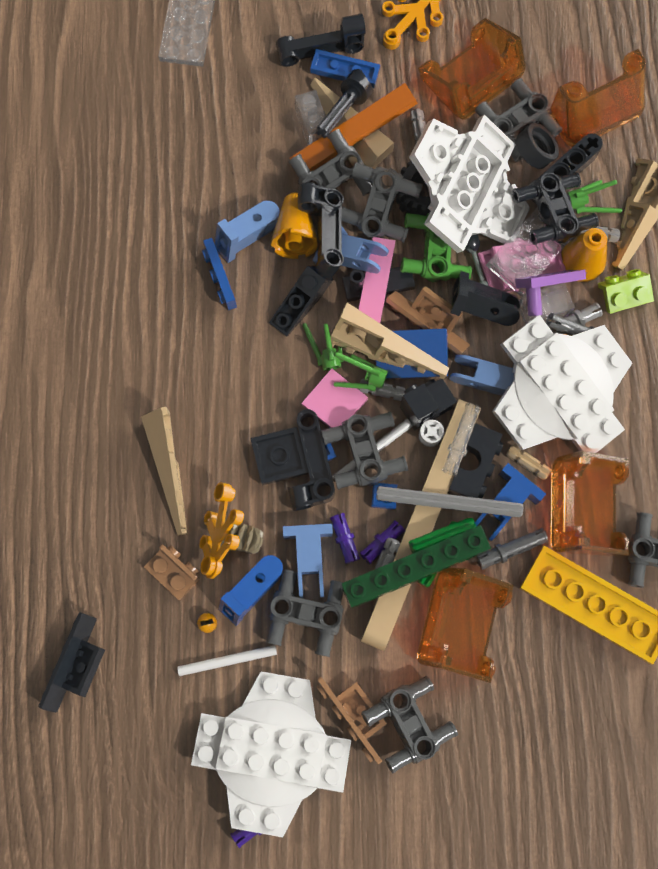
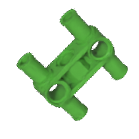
(435, 253)

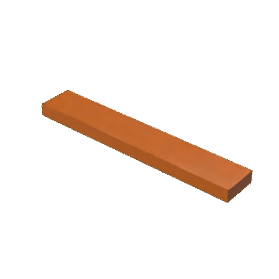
(360, 125)

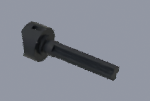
(354, 90)

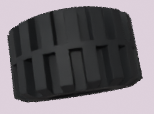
(410, 203)

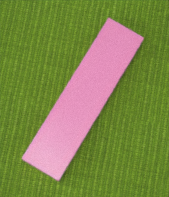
(376, 284)

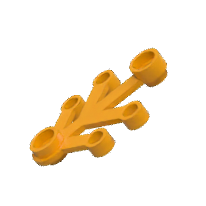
(413, 12)
(218, 530)

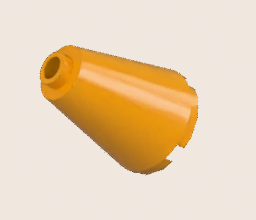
(294, 230)
(586, 253)

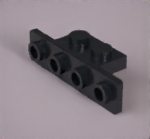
(75, 665)

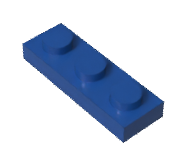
(339, 66)
(218, 274)

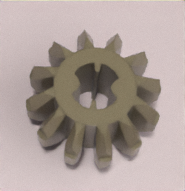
(250, 538)

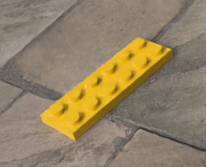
(594, 603)

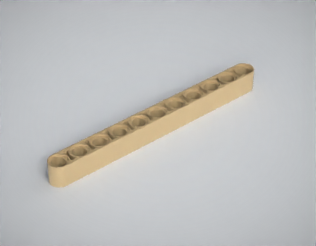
(421, 523)

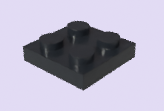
(279, 456)

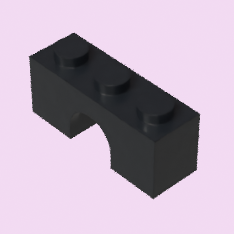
(484, 445)

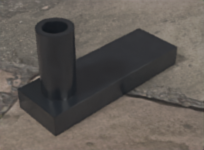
(397, 282)

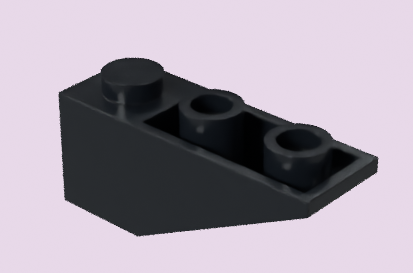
(300, 300)

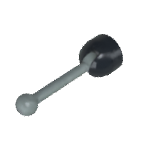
(471, 247)

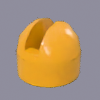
(209, 627)

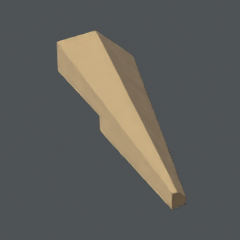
(372, 148)
(640, 211)
(363, 334)
(160, 437)

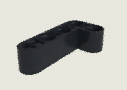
(564, 166)

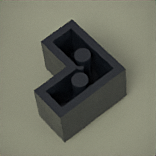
(427, 402)

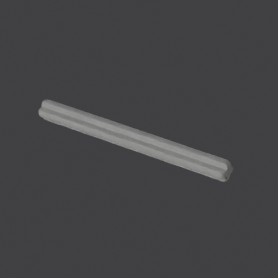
(449, 501)

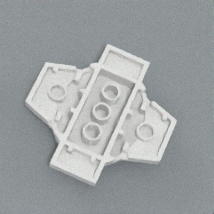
(468, 182)
(562, 387)
(271, 754)

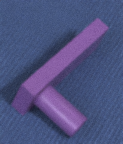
(533, 285)

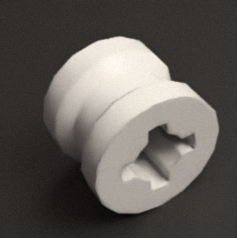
(431, 428)

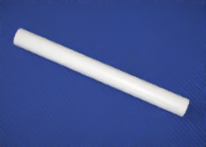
(382, 443)
(227, 660)

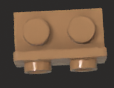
(172, 572)

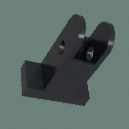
(484, 301)

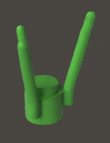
(580, 197)
(328, 359)
(375, 375)

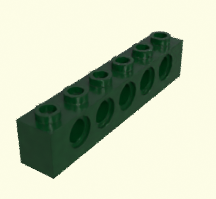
(415, 567)

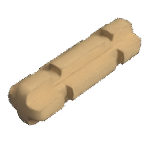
(528, 462)

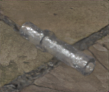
(457, 449)

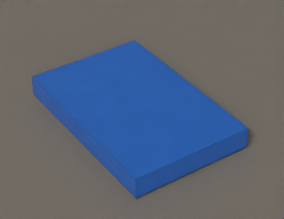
(431, 341)

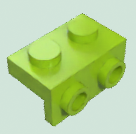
(626, 290)

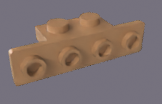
(430, 312)
(350, 705)

